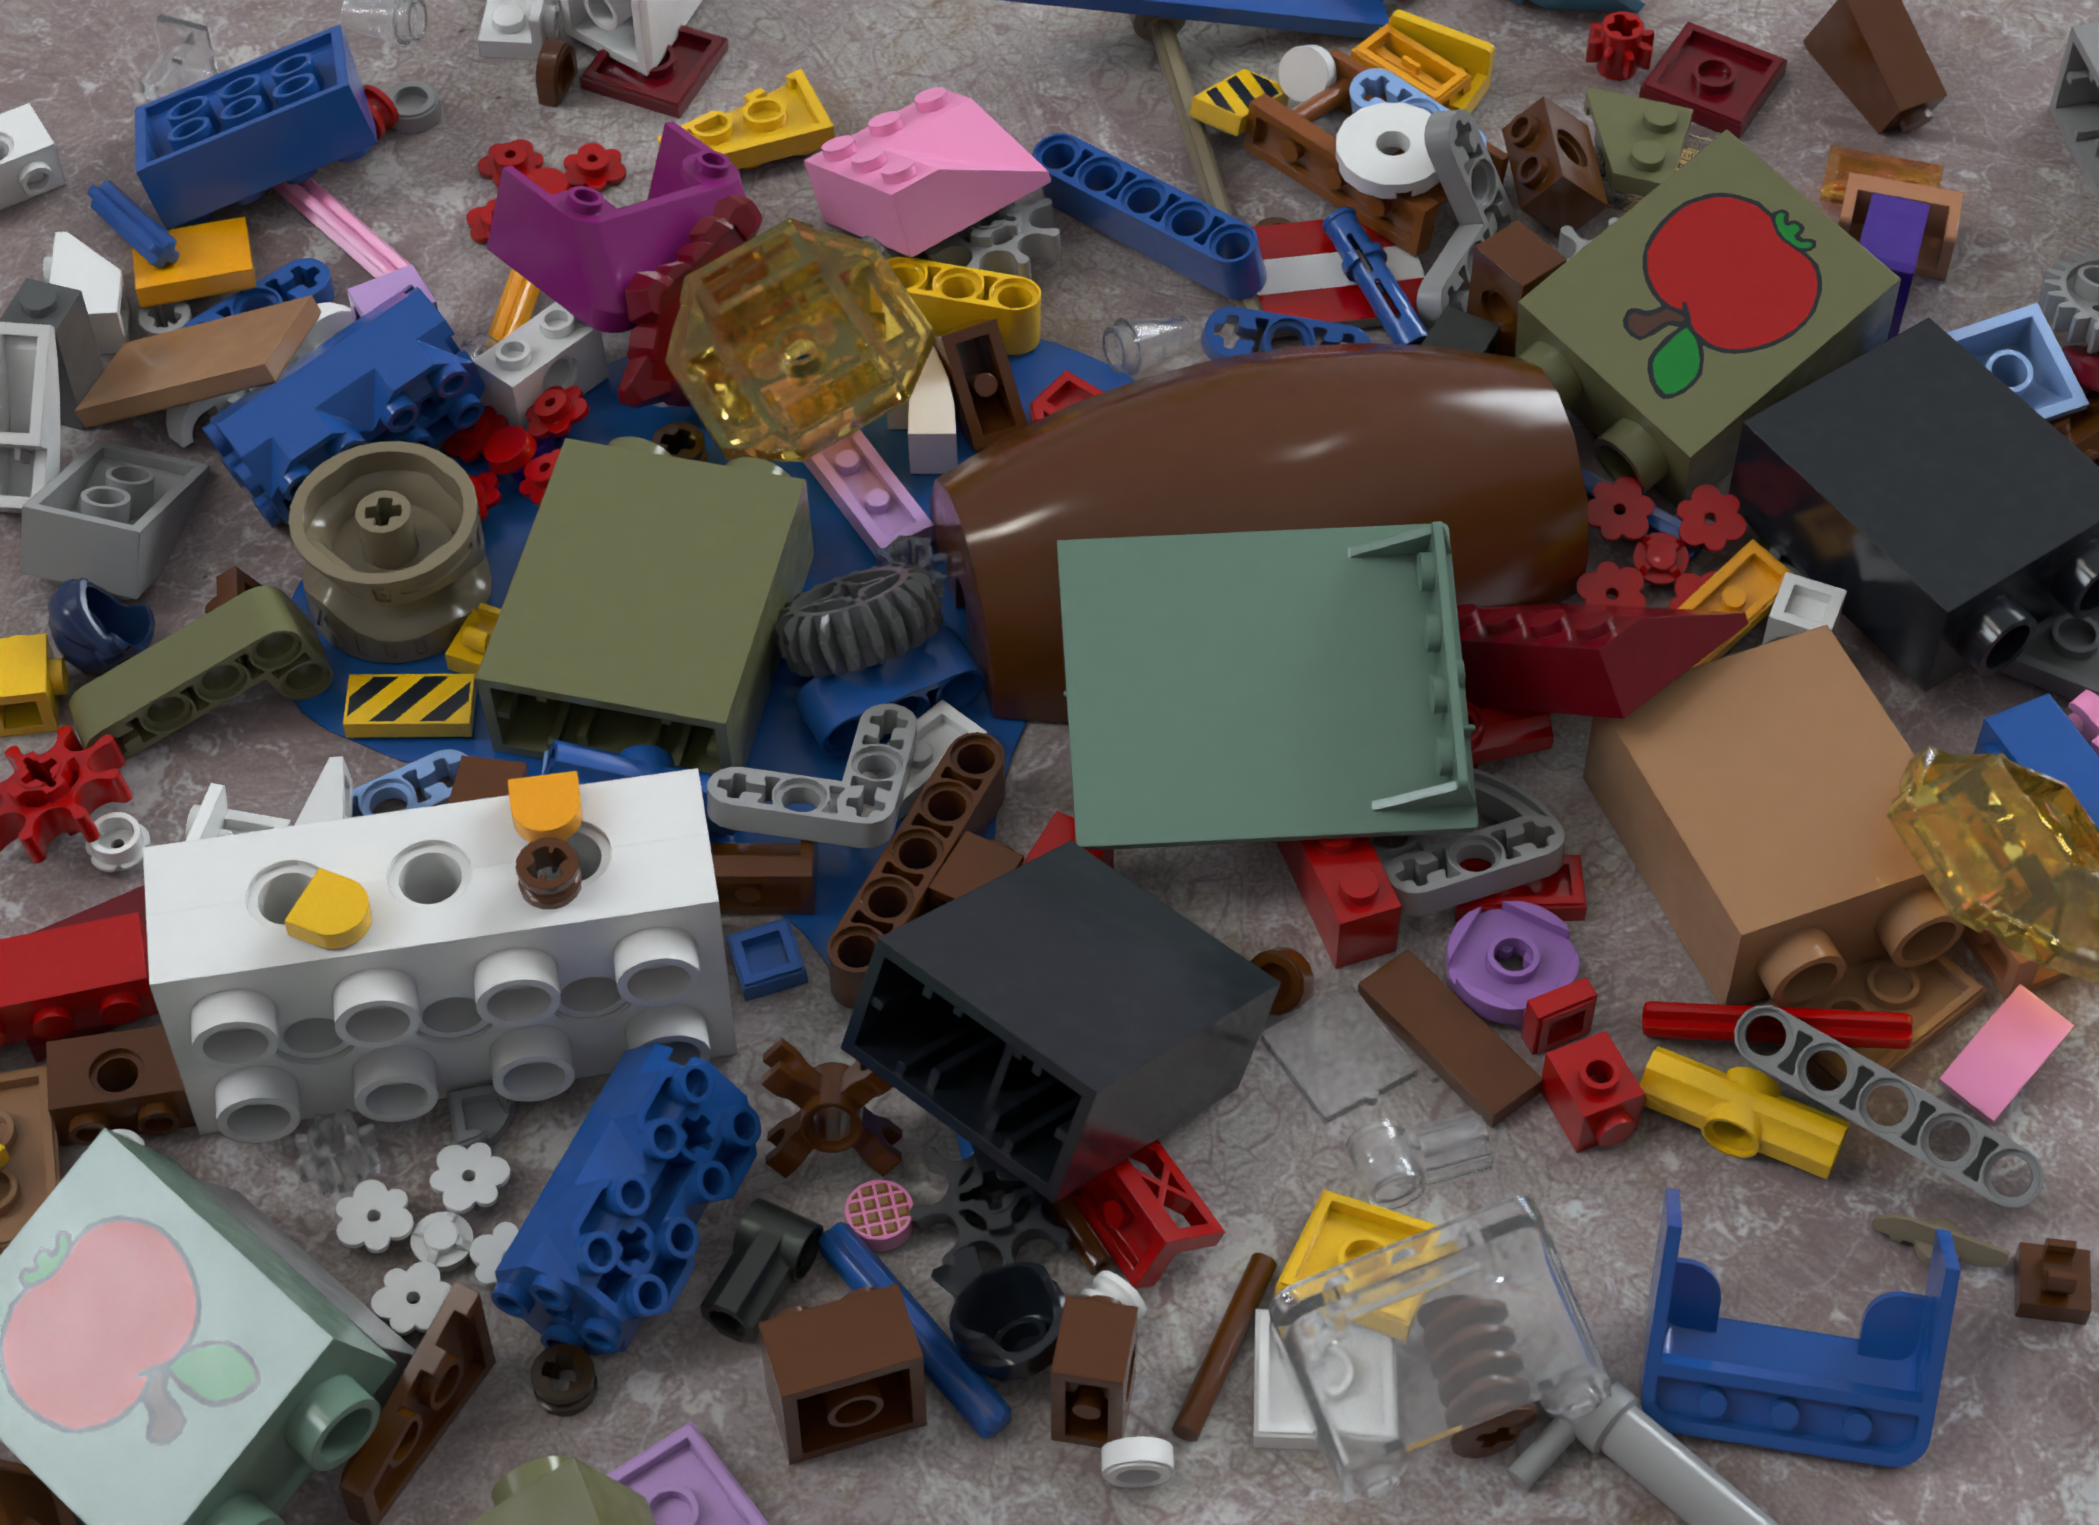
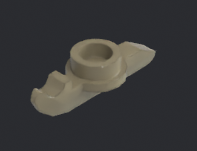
(1923, 1235)

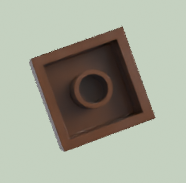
(843, 1372)

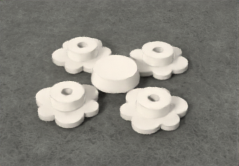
(438, 1240)

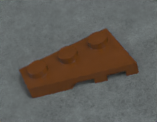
(422, 1406)

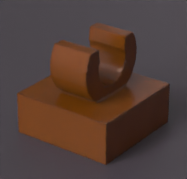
(2053, 1281)

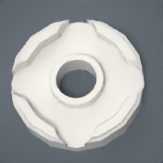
(1379, 128)

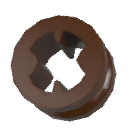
(553, 854)

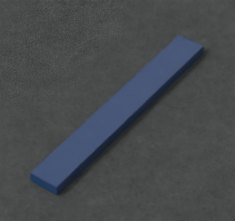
(1329, 17)

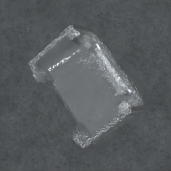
(1435, 1342)

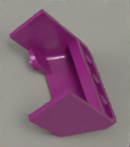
(589, 250)

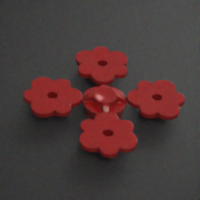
(589, 168)
(513, 447)
(1658, 556)

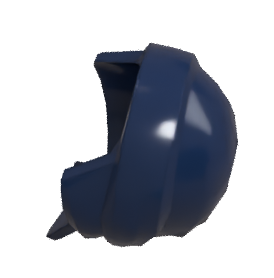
(96, 628)

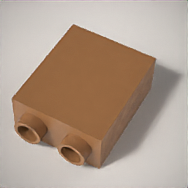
(1764, 821)

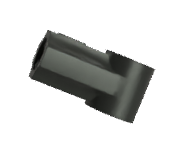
(767, 1254)

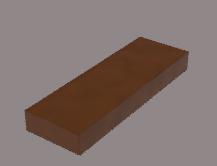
(1450, 1038)

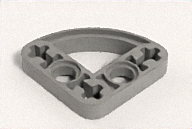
(1520, 848)

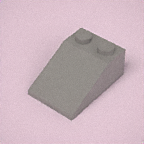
(110, 518)

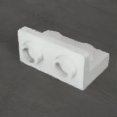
(518, 28)

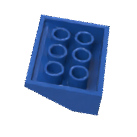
(252, 129)

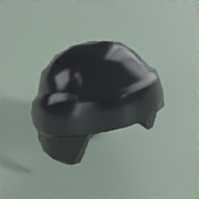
(1002, 1317)

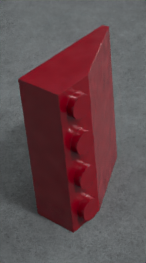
(1583, 654)

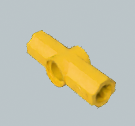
(1742, 1112)

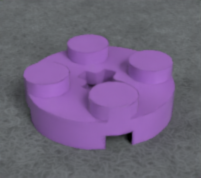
(1499, 933)

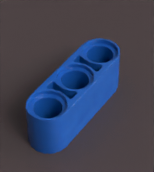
(916, 681)

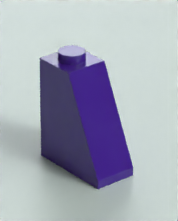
(1894, 237)

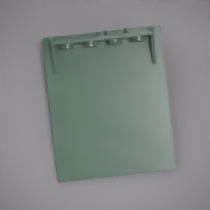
(1265, 687)

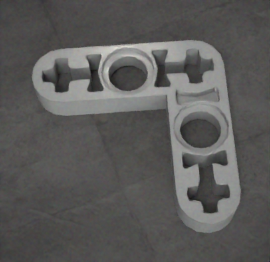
(1481, 210)
(739, 793)

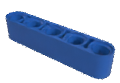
(1152, 216)

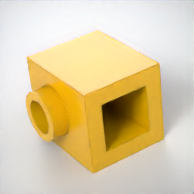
(30, 685)

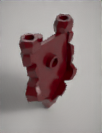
(655, 303)

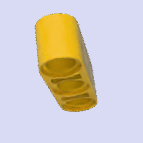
(960, 294)

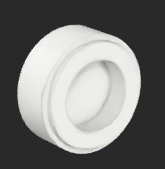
(1306, 72)
(1137, 1462)

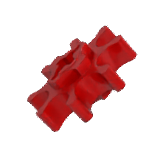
(59, 791)

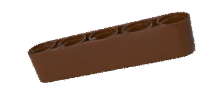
(957, 798)

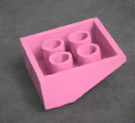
(922, 173)

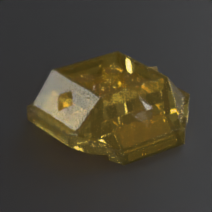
(789, 298)
(2006, 854)

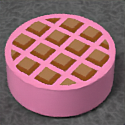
(880, 1214)

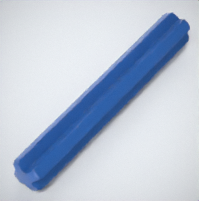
(943, 1363)

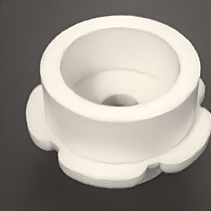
(118, 830)

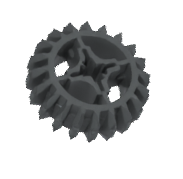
(858, 620)

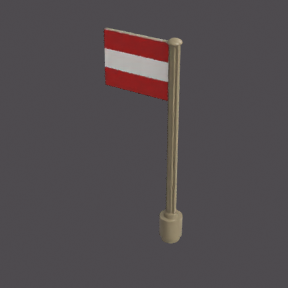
(1297, 256)

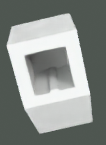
(101, 285)

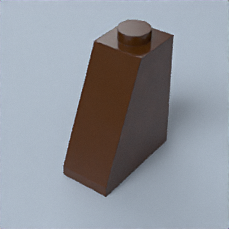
(1878, 62)

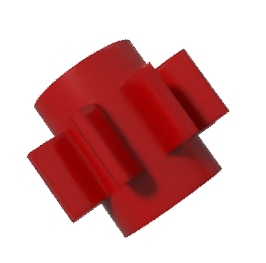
(1620, 46)

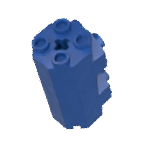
(372, 382)
(625, 1201)

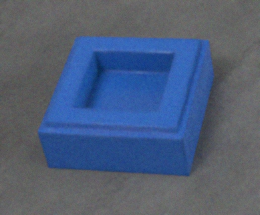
(767, 959)

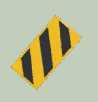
(1228, 101)
(410, 705)

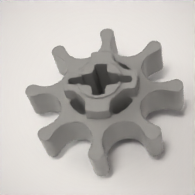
(1004, 241)

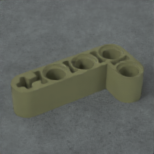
(201, 668)

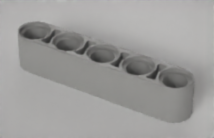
(1923, 1108)

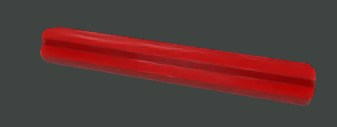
(1719, 1021)

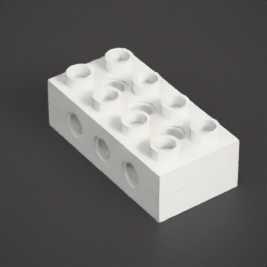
(456, 969)

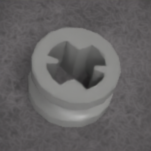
(155, 316)

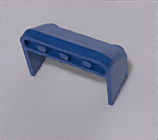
(1794, 1386)

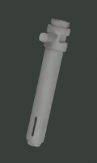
(1648, 1456)

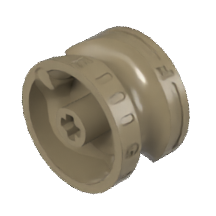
(390, 550)

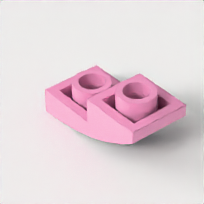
(2005, 1054)

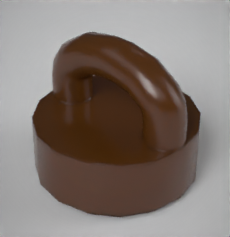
(1293, 973)

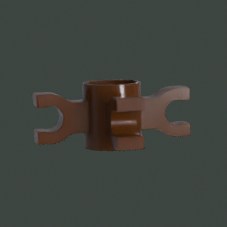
(817, 1123)

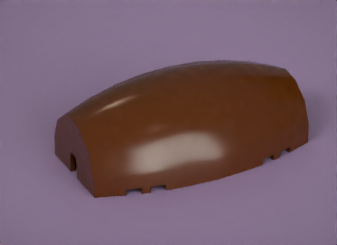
(1264, 448)

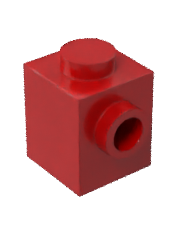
(1592, 1092)

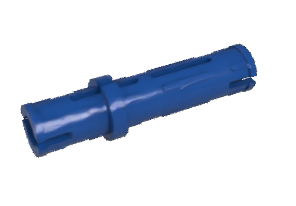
(1348, 236)

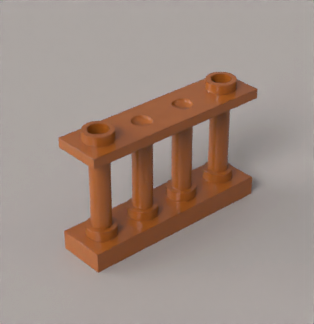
(1308, 156)

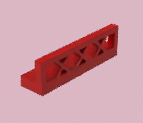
(1131, 1220)

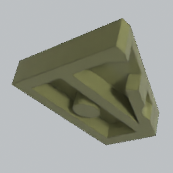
(1637, 138)

